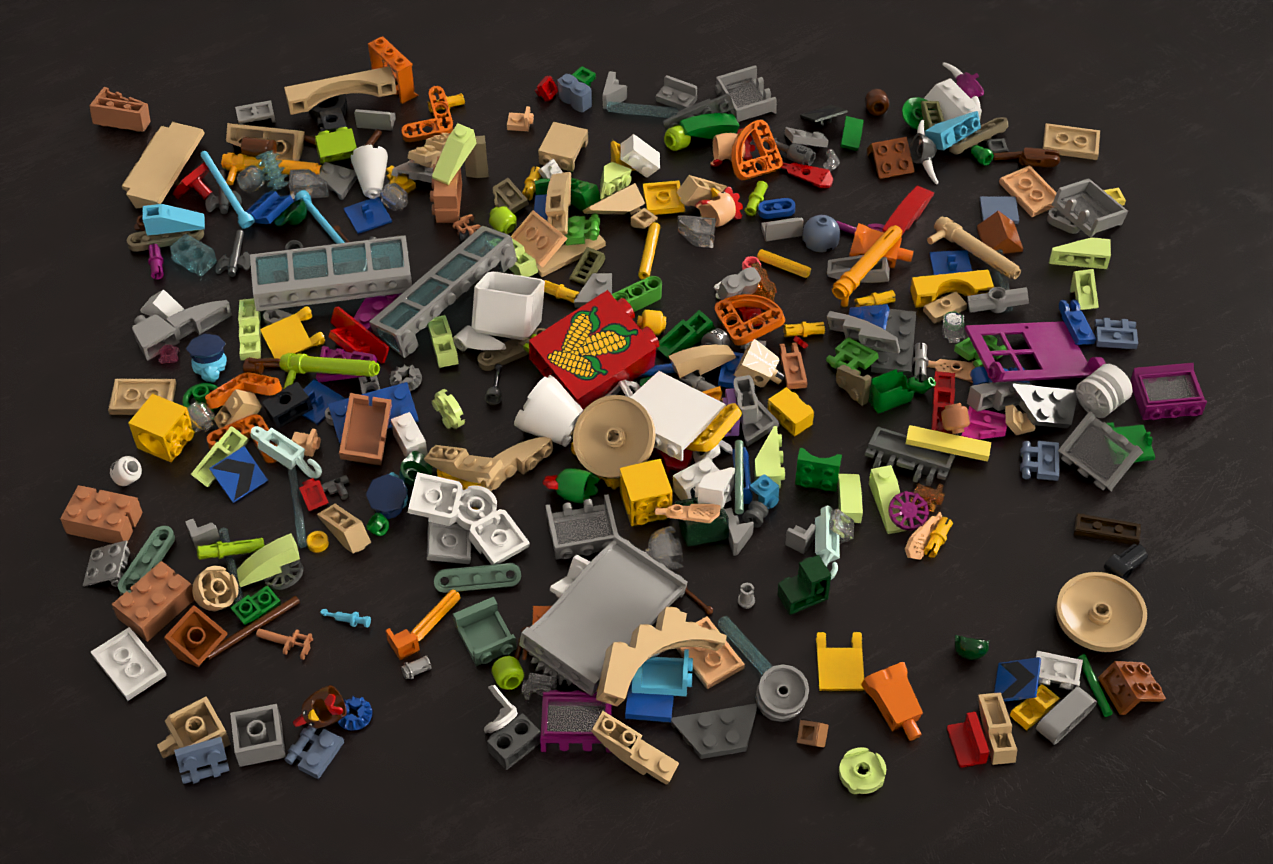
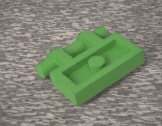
(582, 229)
(967, 350)
(855, 353)

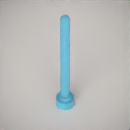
(317, 215)
(244, 219)

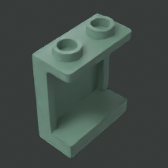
(484, 632)

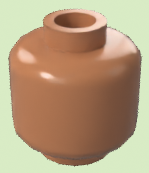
(955, 418)

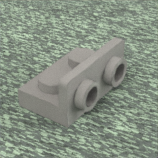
(677, 93)

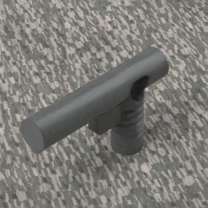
(337, 485)

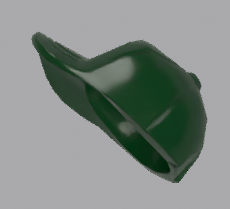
(293, 214)
(411, 465)

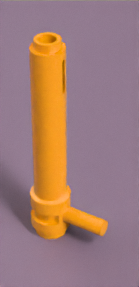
(236, 163)
(851, 279)

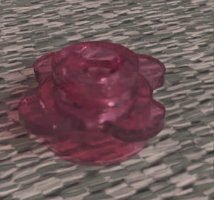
(168, 354)

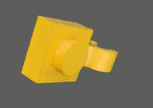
(402, 180)

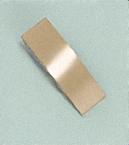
(700, 358)
(997, 728)

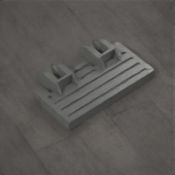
(892, 446)

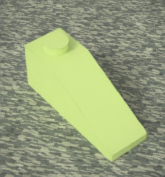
(454, 153)
(1083, 253)
(884, 488)

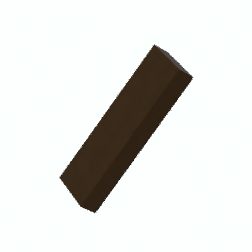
(1107, 529)

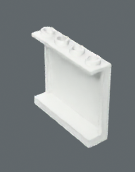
(677, 412)

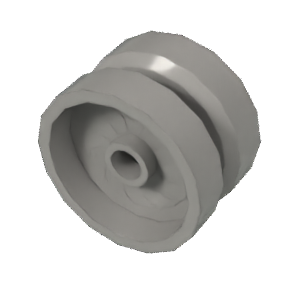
(787, 681)

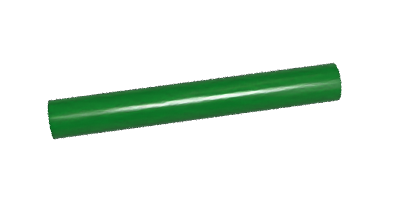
(1094, 684)

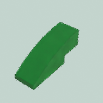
(710, 125)
(685, 334)

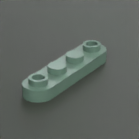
(148, 557)
(477, 577)

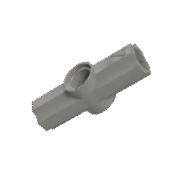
(998, 299)

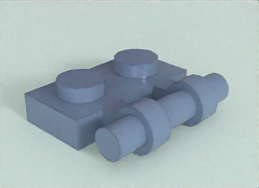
(1116, 333)
(1047, 460)
(320, 753)
(200, 755)

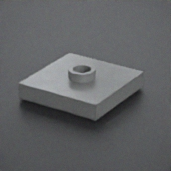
(448, 543)

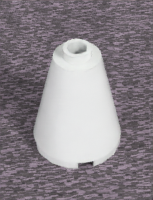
(370, 169)

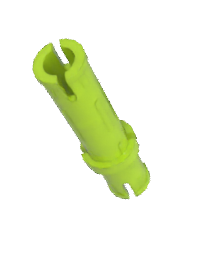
(231, 548)

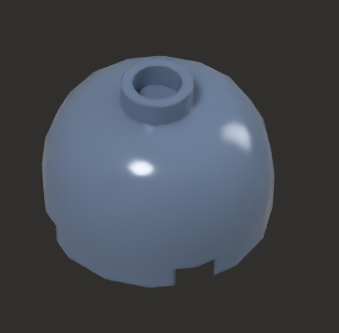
(821, 233)

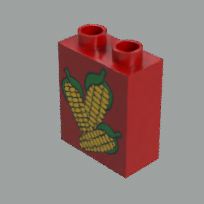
(594, 349)

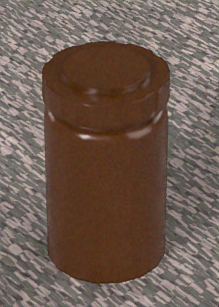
(257, 146)

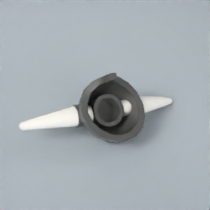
(923, 150)

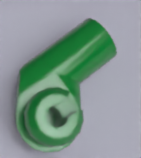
(916, 386)

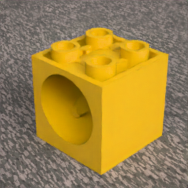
(161, 428)
(644, 490)

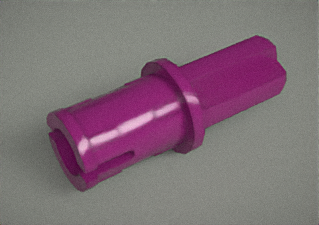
(155, 261)

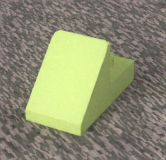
(1085, 289)

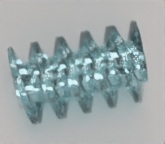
(272, 170)

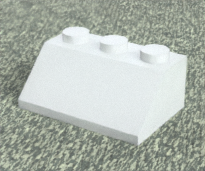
(952, 100)

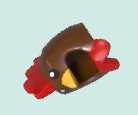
(322, 708)

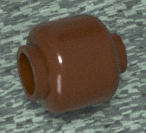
(877, 102)

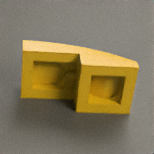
(1033, 709)

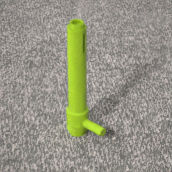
(301, 363)

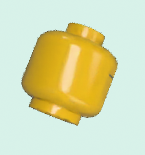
(653, 320)

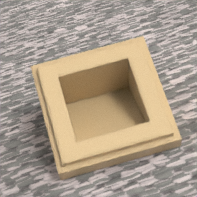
(643, 219)

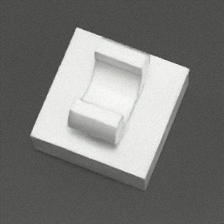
(549, 169)

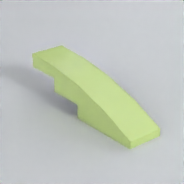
(249, 330)

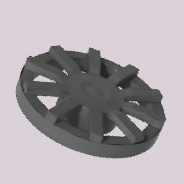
(287, 574)

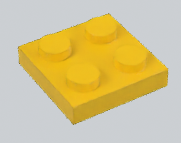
(662, 197)

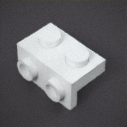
(1059, 670)

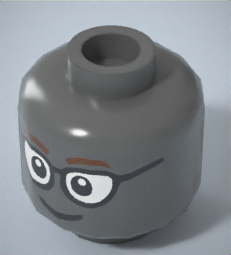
(716, 337)

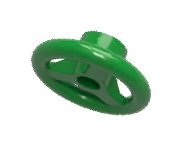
(199, 392)

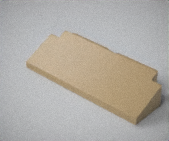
(161, 164)

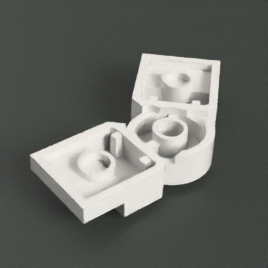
(447, 503)

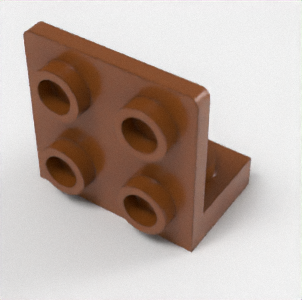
(891, 157)
(1129, 684)

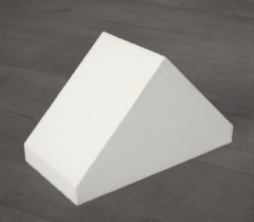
(161, 305)

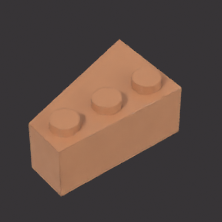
(119, 112)

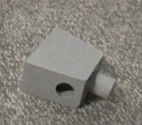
(153, 334)

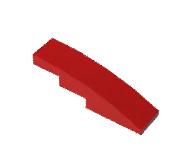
(909, 209)
(942, 396)

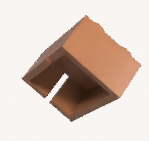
(446, 198)
(365, 429)
(101, 515)
(154, 601)

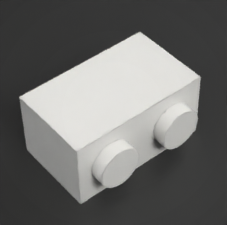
(640, 156)
(408, 434)

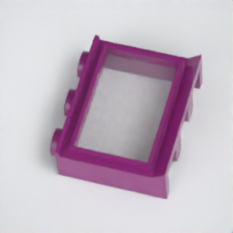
(1167, 391)
(570, 718)

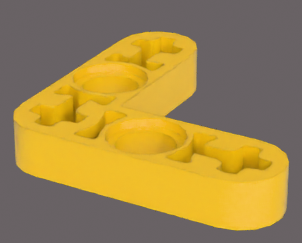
(716, 429)

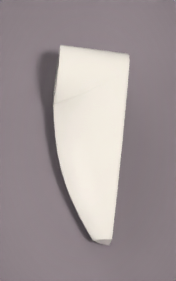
(470, 339)

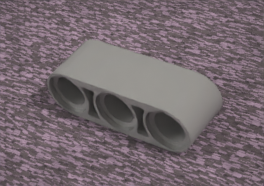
(1066, 715)

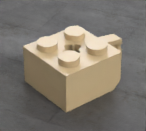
(191, 726)

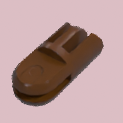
(1039, 157)

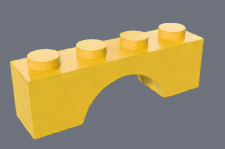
(928, 288)

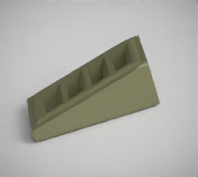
(931, 115)
(588, 254)

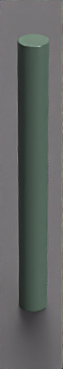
(739, 501)

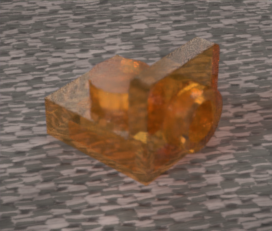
(930, 495)

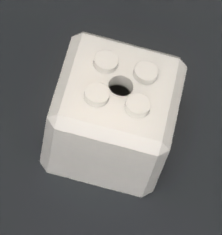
(507, 305)

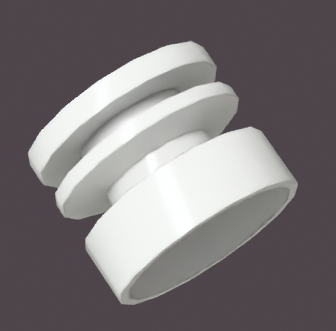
(1104, 390)

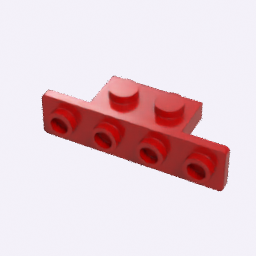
(355, 337)

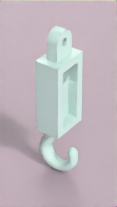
(286, 452)
(826, 540)

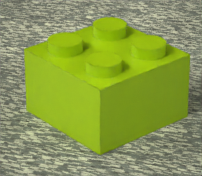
(335, 145)

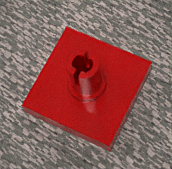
(194, 180)

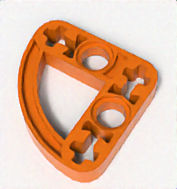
(764, 160)
(739, 327)

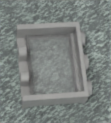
(746, 93)
(1089, 207)
(1099, 452)
(582, 529)

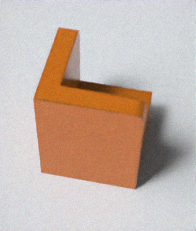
(403, 643)

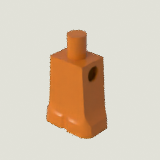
(866, 237)
(895, 698)

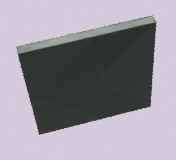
(823, 113)

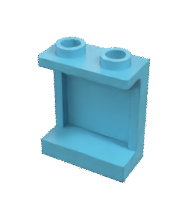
(664, 676)

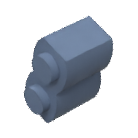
(574, 93)

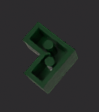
(806, 588)

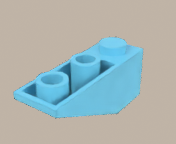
(953, 130)
(170, 219)

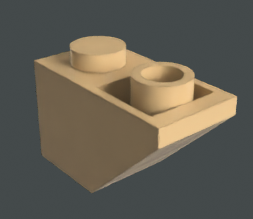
(238, 406)

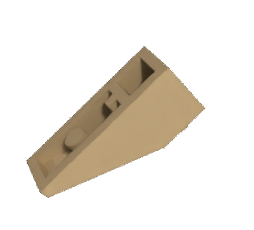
(697, 189)
(619, 203)
(345, 528)

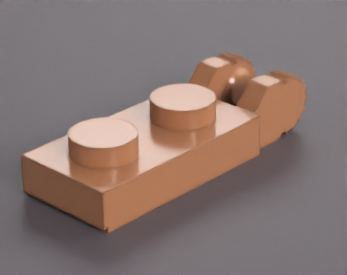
(793, 367)

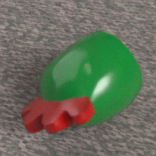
(571, 483)

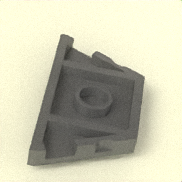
(1046, 405)
(717, 731)

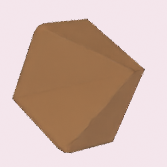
(812, 733)

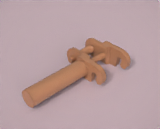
(463, 222)
(287, 641)

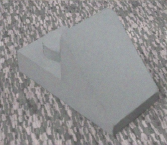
(613, 91)
(738, 533)

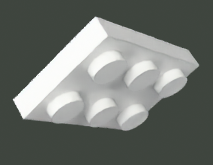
(128, 663)

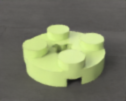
(449, 409)
(857, 782)

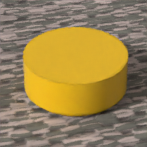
(317, 541)

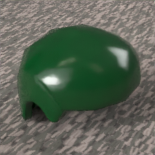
(970, 647)

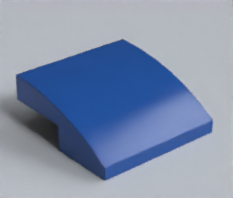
(269, 207)
(649, 706)

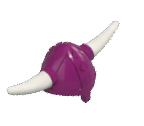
(967, 83)

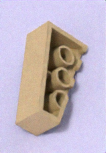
(289, 142)

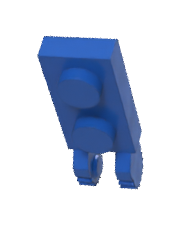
(1076, 323)

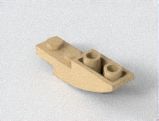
(428, 154)
(558, 200)
(521, 458)
(461, 464)
(632, 750)

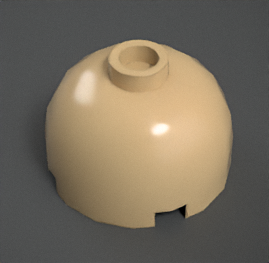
(215, 588)

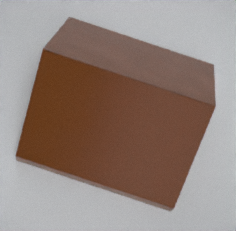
(1000, 233)
(194, 637)

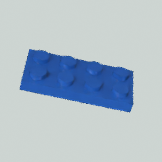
(401, 404)

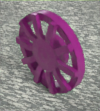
(908, 510)

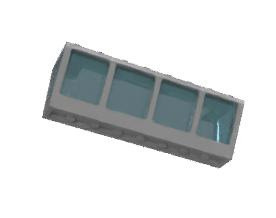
(330, 273)
(441, 287)

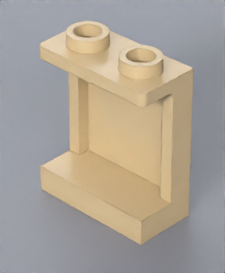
(563, 145)

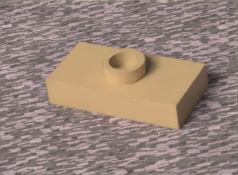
(940, 307)

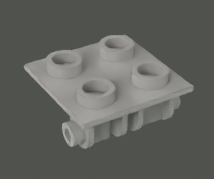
(107, 564)

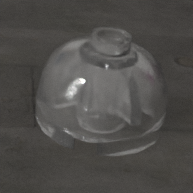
(665, 548)

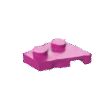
(985, 424)

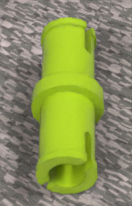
(756, 198)

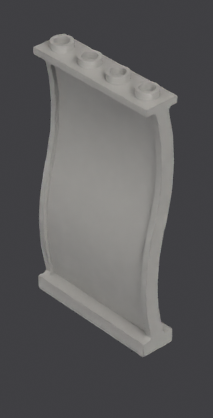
(600, 608)

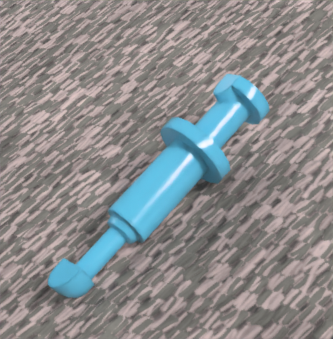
(352, 618)

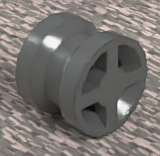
(755, 513)

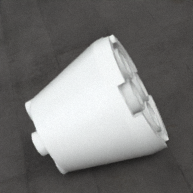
(549, 412)

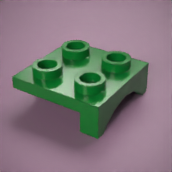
(1137, 436)
(817, 472)

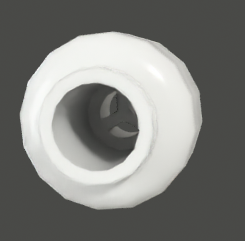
(125, 471)

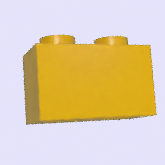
(791, 411)

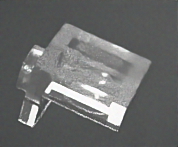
(953, 328)
(842, 525)
(538, 684)

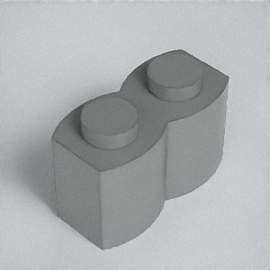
(744, 283)
(746, 399)

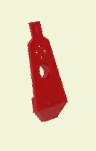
(818, 176)

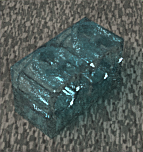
(193, 255)

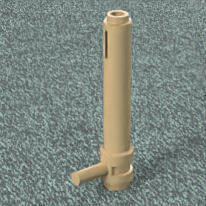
(954, 233)

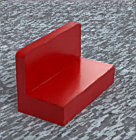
(968, 741)

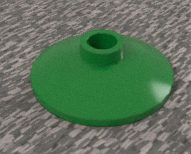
(912, 108)

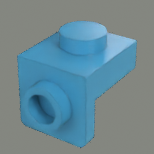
(767, 491)

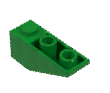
(583, 194)

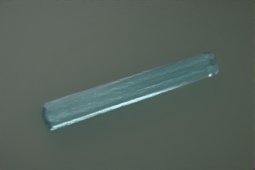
(639, 109)
(744, 644)

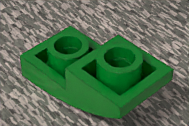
(851, 133)
(256, 606)

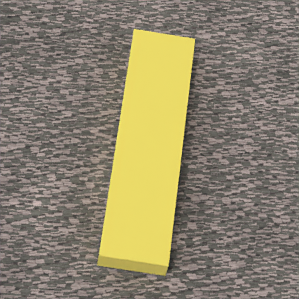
(948, 443)

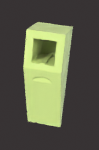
(613, 179)
(769, 458)

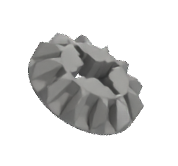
(413, 380)

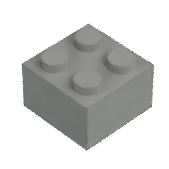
(257, 735)

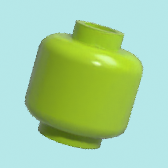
(676, 139)
(502, 219)
(507, 673)

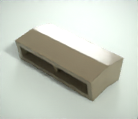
(476, 162)

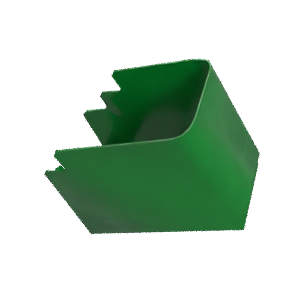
(889, 391)

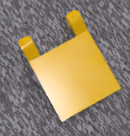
(290, 336)
(840, 667)

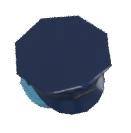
(207, 356)
(387, 495)

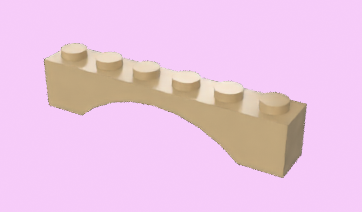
(373, 82)

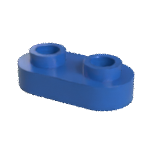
(776, 208)

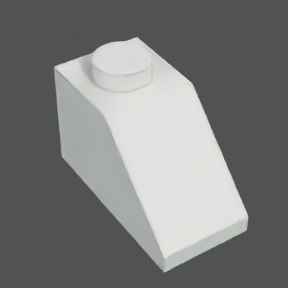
(716, 487)

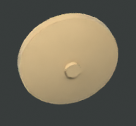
(613, 435)
(1101, 611)

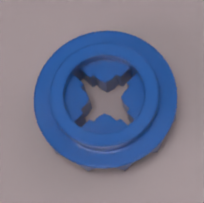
(364, 712)

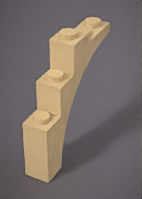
(670, 633)

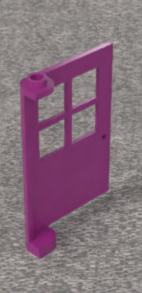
(1048, 343)

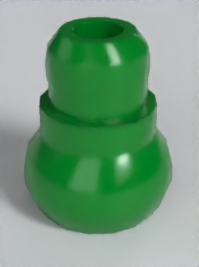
(983, 155)

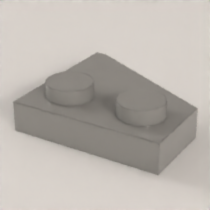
(806, 138)
(338, 178)
(594, 287)

